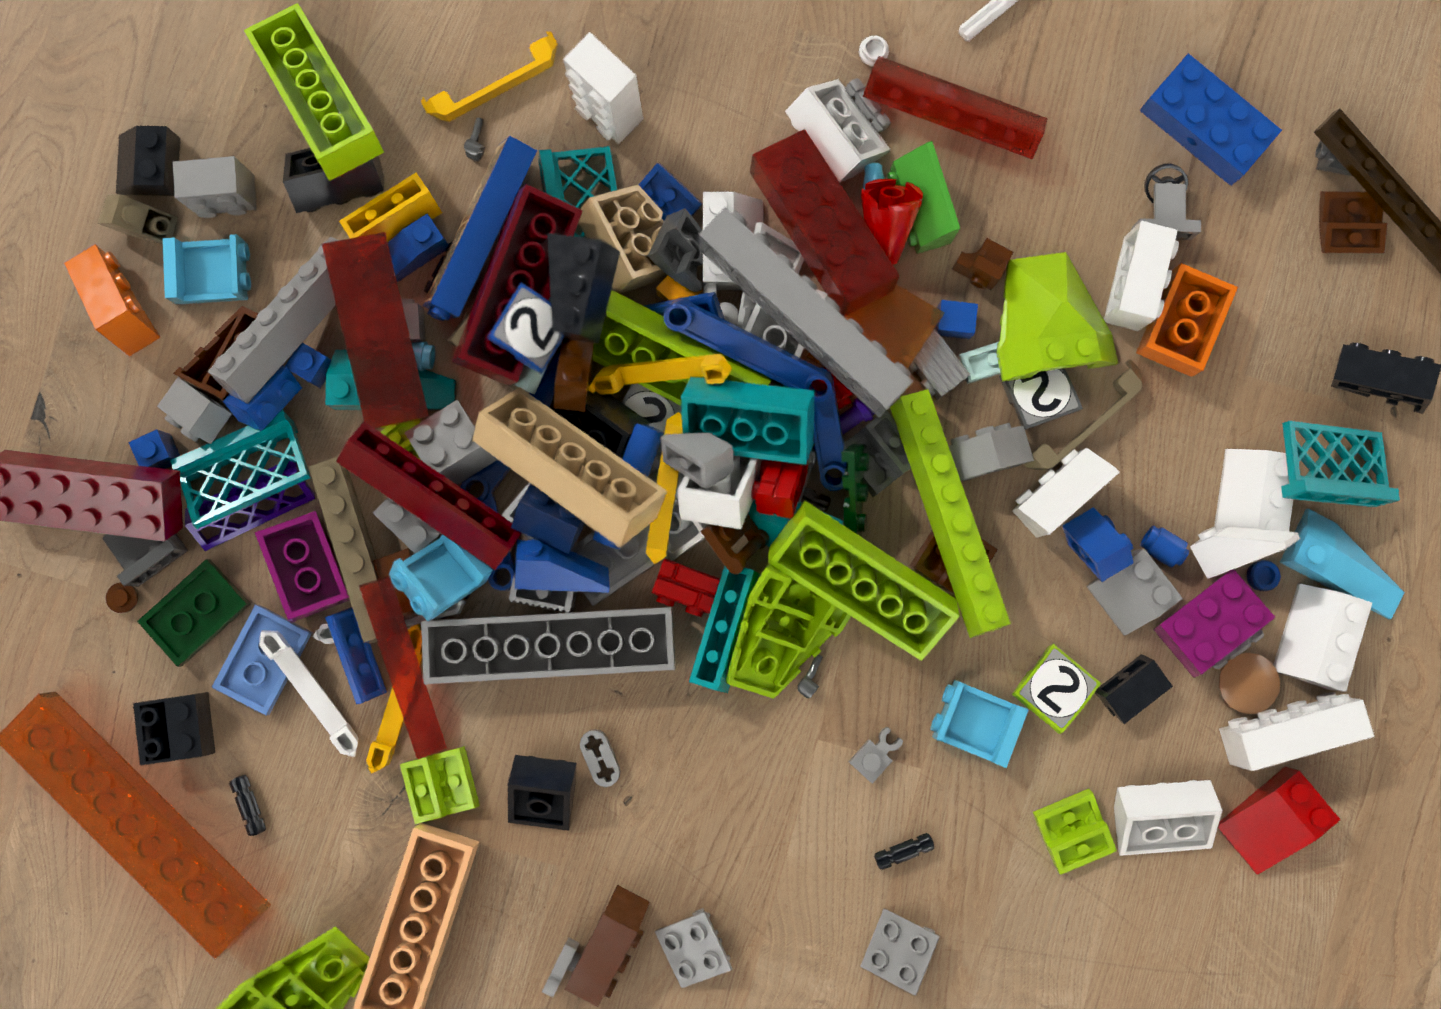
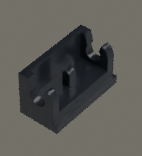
(1133, 688)

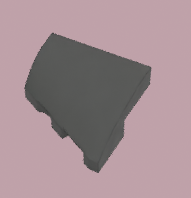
(678, 249)

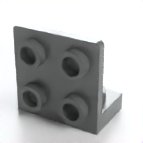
(143, 557)

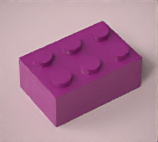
(302, 566)
(1214, 623)

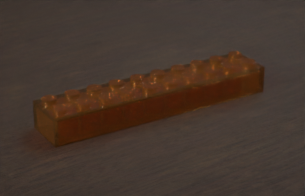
(133, 823)

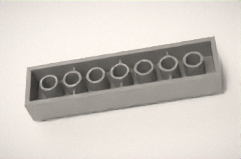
(803, 312)
(548, 645)

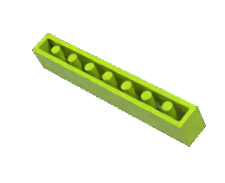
(949, 514)

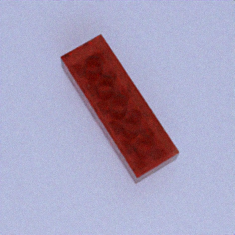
(823, 223)
(375, 330)

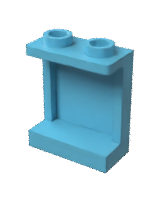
(206, 270)
(438, 576)
(978, 723)

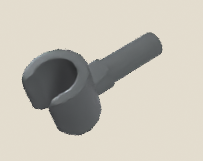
(472, 148)
(806, 685)

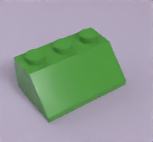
(936, 220)

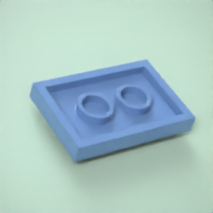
(248, 671)

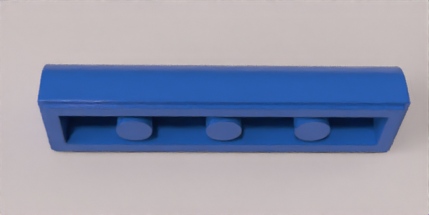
(639, 454)

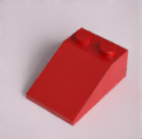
(1277, 820)

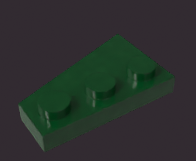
(858, 491)

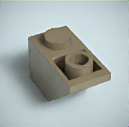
(136, 219)

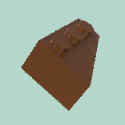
(197, 369)

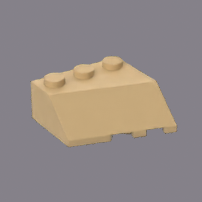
(630, 224)

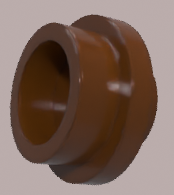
(121, 598)

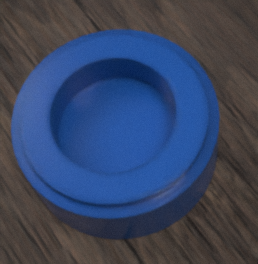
(1263, 575)

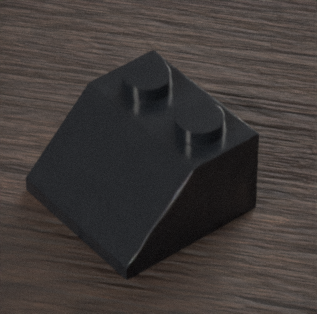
(147, 161)
(541, 792)

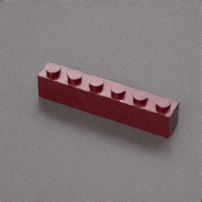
(428, 495)

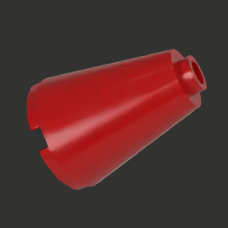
(891, 213)

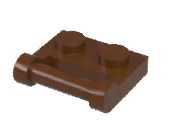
(723, 538)

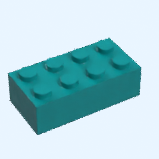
(752, 418)

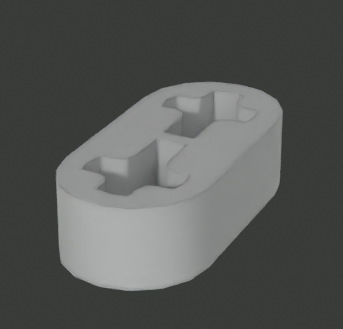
(607, 755)

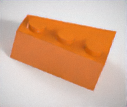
(110, 300)

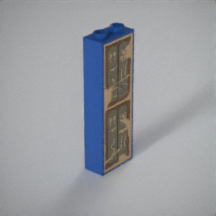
(479, 229)

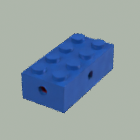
(1210, 120)

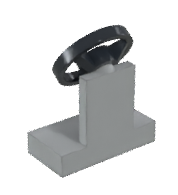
(1171, 203)

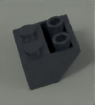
(174, 728)

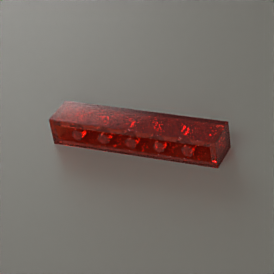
(955, 107)

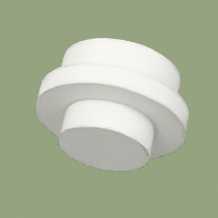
(872, 48)

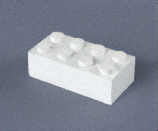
(603, 88)
(1295, 731)

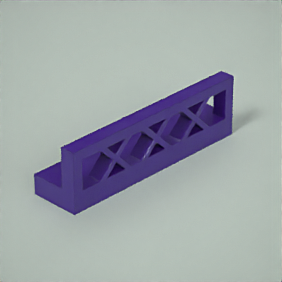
(261, 516)

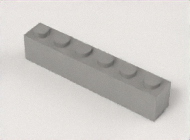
(277, 330)

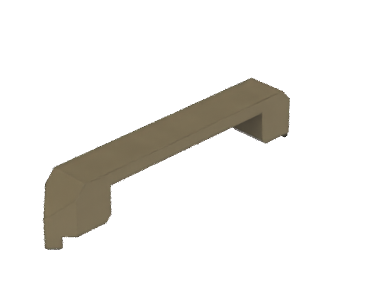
(1127, 385)

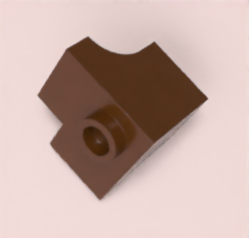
(984, 266)

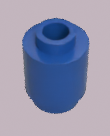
(1165, 546)

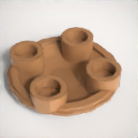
(1249, 683)

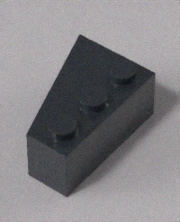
(580, 285)
(1387, 375)

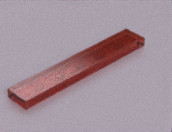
(402, 666)

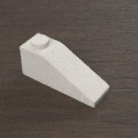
(1237, 546)

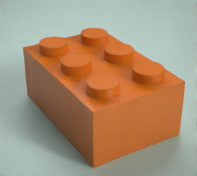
(1189, 321)

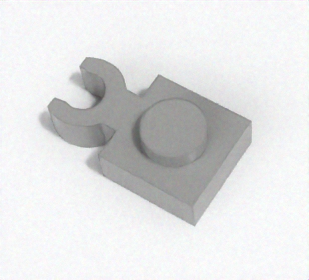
(872, 758)
(566, 961)

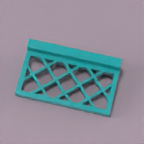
(552, 176)
(236, 449)
(1338, 487)

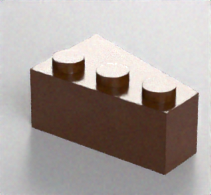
(608, 947)

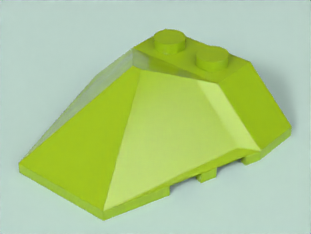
(1049, 320)
(780, 632)
(312, 977)

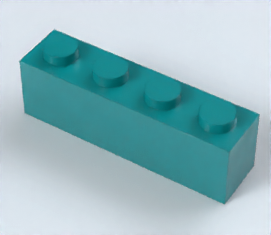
(723, 629)

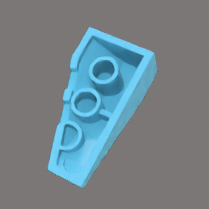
(1340, 564)

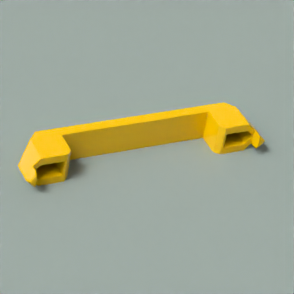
(543, 53)
(613, 377)
(667, 479)
(383, 748)

